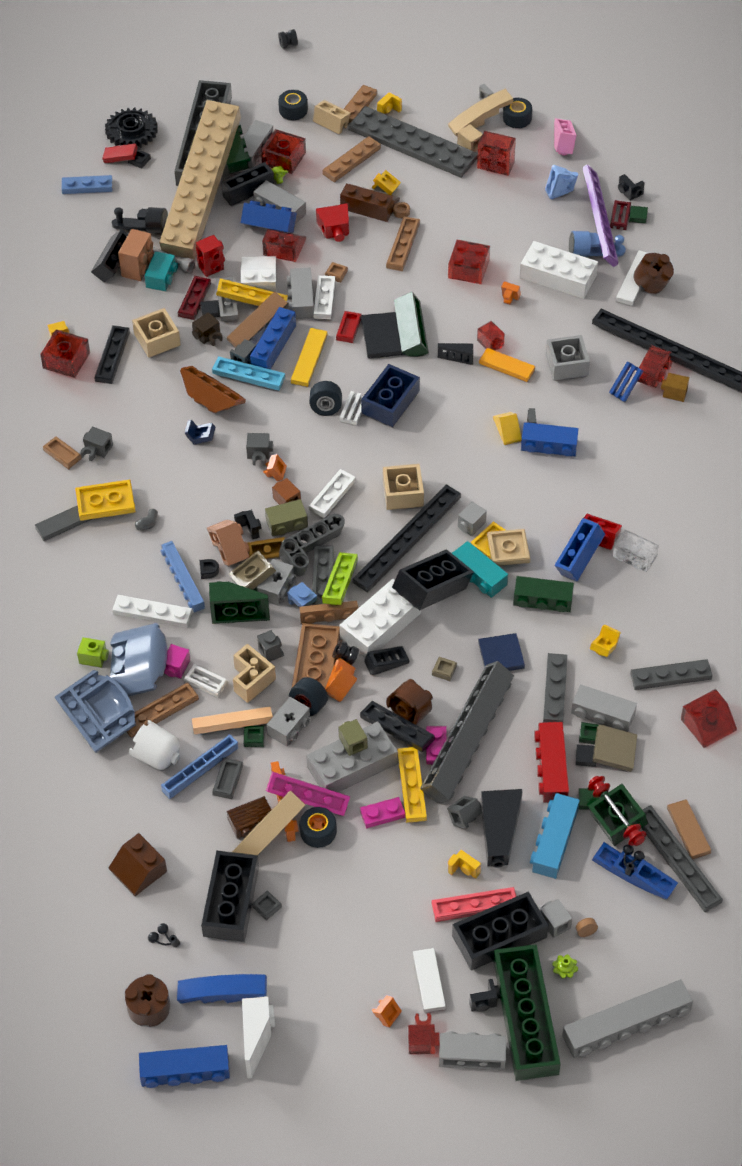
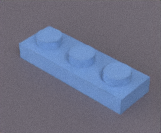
(87, 184)

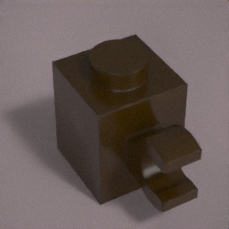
(206, 329)

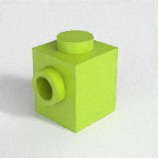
(92, 652)

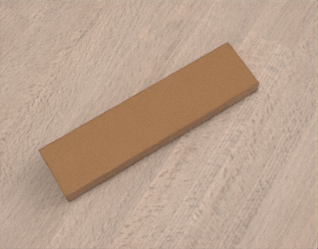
(403, 243)
(257, 320)
(164, 707)

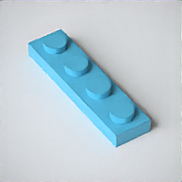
(248, 373)

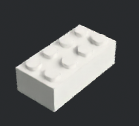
(558, 269)
(378, 620)

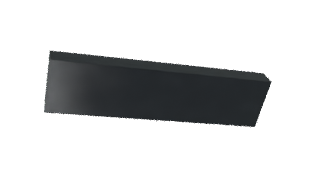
(112, 354)
(397, 726)

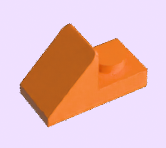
(340, 680)

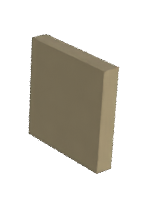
(252, 571)
(615, 748)

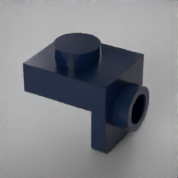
(199, 433)

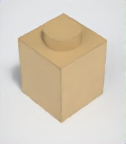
(469, 137)

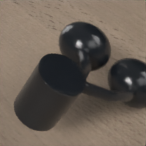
(638, 855)
(162, 929)

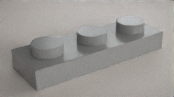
(227, 306)

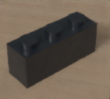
(245, 183)
(109, 259)

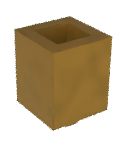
(675, 387)

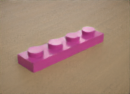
(308, 793)

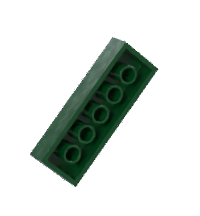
(526, 1012)

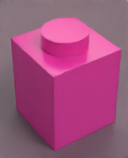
(177, 661)

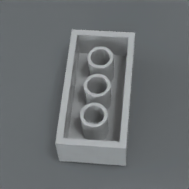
(338, 771)

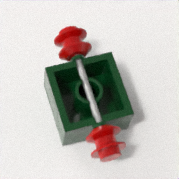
(617, 812)

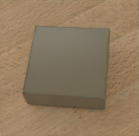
(444, 668)

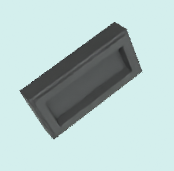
(227, 778)

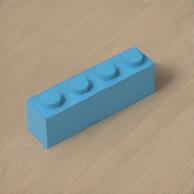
(555, 835)

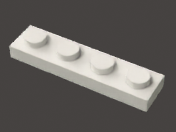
(152, 611)

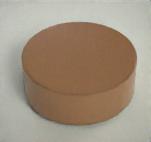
(401, 209)
(586, 927)

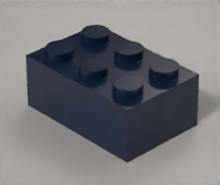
(390, 395)

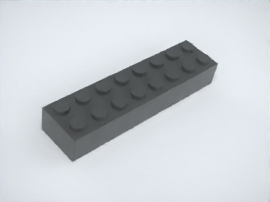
(205, 91)

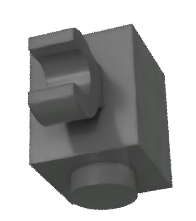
(96, 443)
(259, 447)

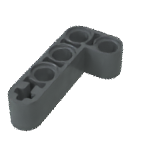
(309, 534)

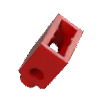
(333, 221)

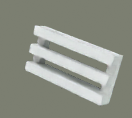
(345, 410)
(204, 683)

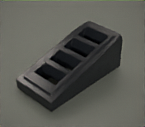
(456, 352)
(376, 666)

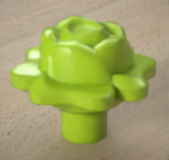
(279, 173)
(565, 966)

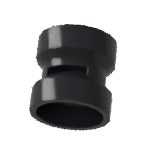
(288, 38)
(345, 652)

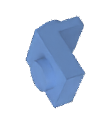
(301, 595)

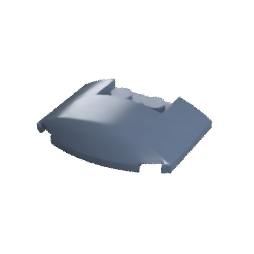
(138, 658)
(98, 709)

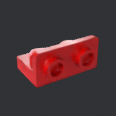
(610, 529)

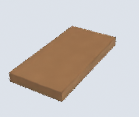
(316, 652)

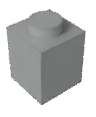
(472, 518)
(556, 917)

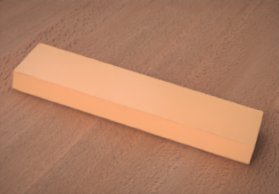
(231, 720)

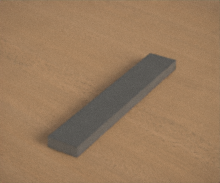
(680, 861)

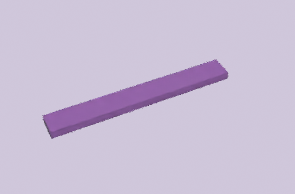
(600, 216)

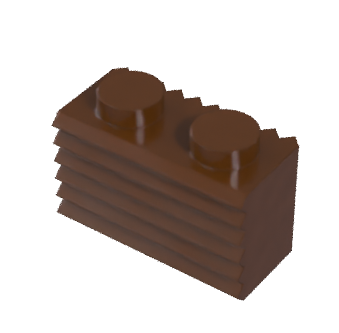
(247, 816)

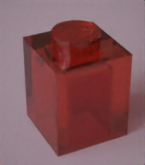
(490, 336)

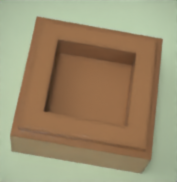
(337, 270)

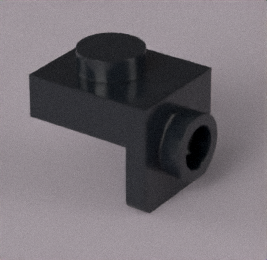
(630, 189)
(247, 518)
(484, 1000)

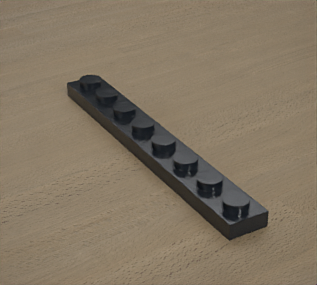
(406, 538)

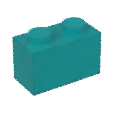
(160, 271)

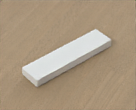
(629, 289)

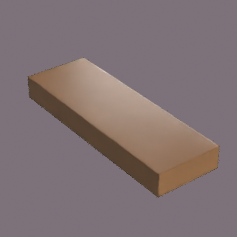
(689, 829)

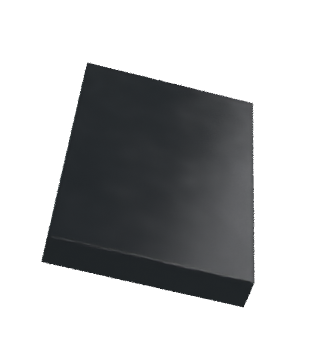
(381, 335)

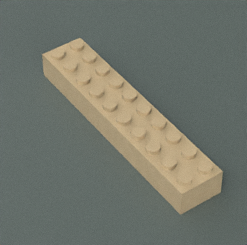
(200, 179)

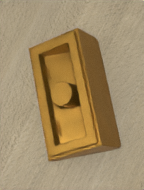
(268, 548)

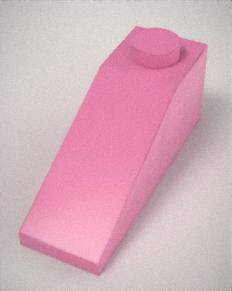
(564, 136)

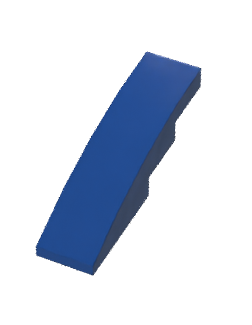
(644, 874)
(222, 987)

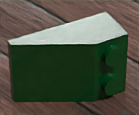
(237, 603)

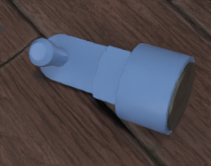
(588, 244)

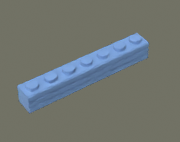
(182, 576)
(199, 766)

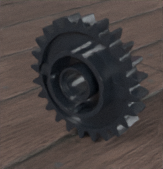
(131, 127)

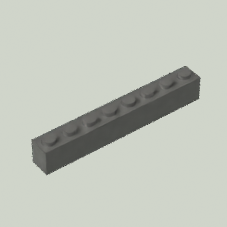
(467, 732)

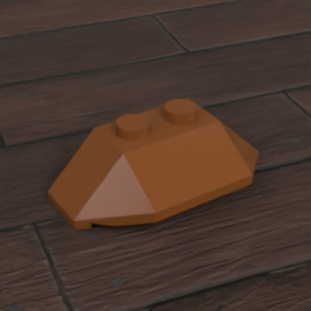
(209, 391)

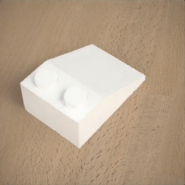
(259, 272)
(257, 1025)

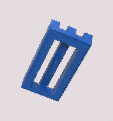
(620, 378)

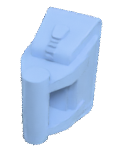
(558, 182)

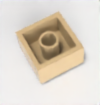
(156, 332)
(403, 486)

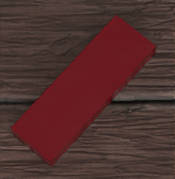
(194, 297)

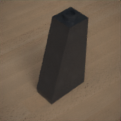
(500, 820)

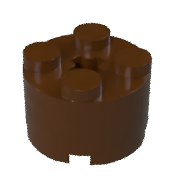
(654, 272)
(410, 701)
(147, 1001)

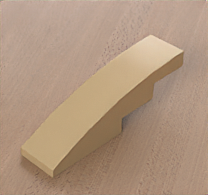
(481, 110)
(270, 825)

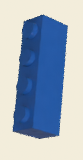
(274, 338)
(184, 1066)

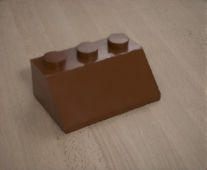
(368, 202)

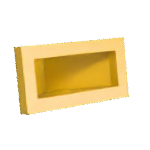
(508, 427)

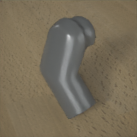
(147, 522)

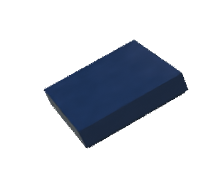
(502, 649)

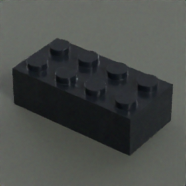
(432, 579)
(230, 896)
(499, 927)

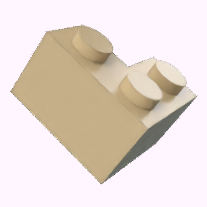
(254, 673)

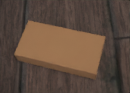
(62, 452)

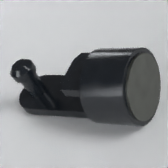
(149, 220)

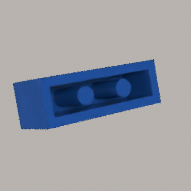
(268, 216)
(549, 439)
(579, 549)

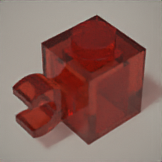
(422, 1036)

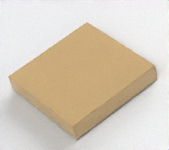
(508, 547)

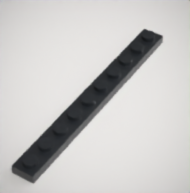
(679, 352)

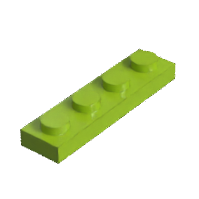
(340, 578)

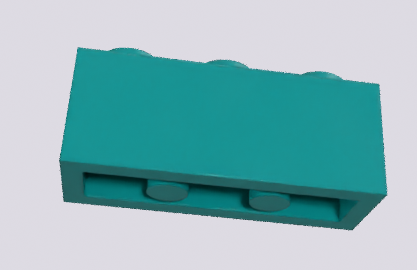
(487, 574)

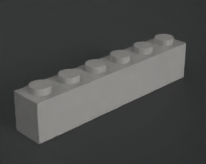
(627, 1018)

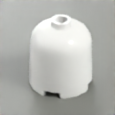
(155, 746)

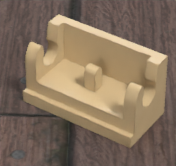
(331, 116)

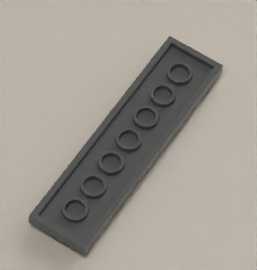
(413, 141)

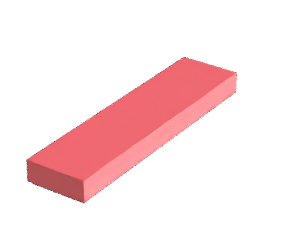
(469, 904)

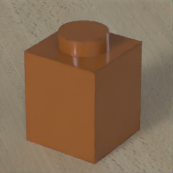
(285, 492)

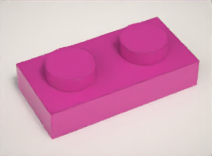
(434, 748)
(382, 812)

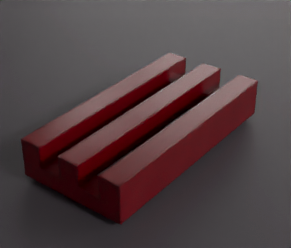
(619, 224)

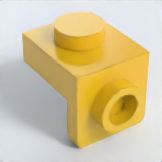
(606, 641)

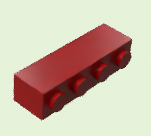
(552, 760)

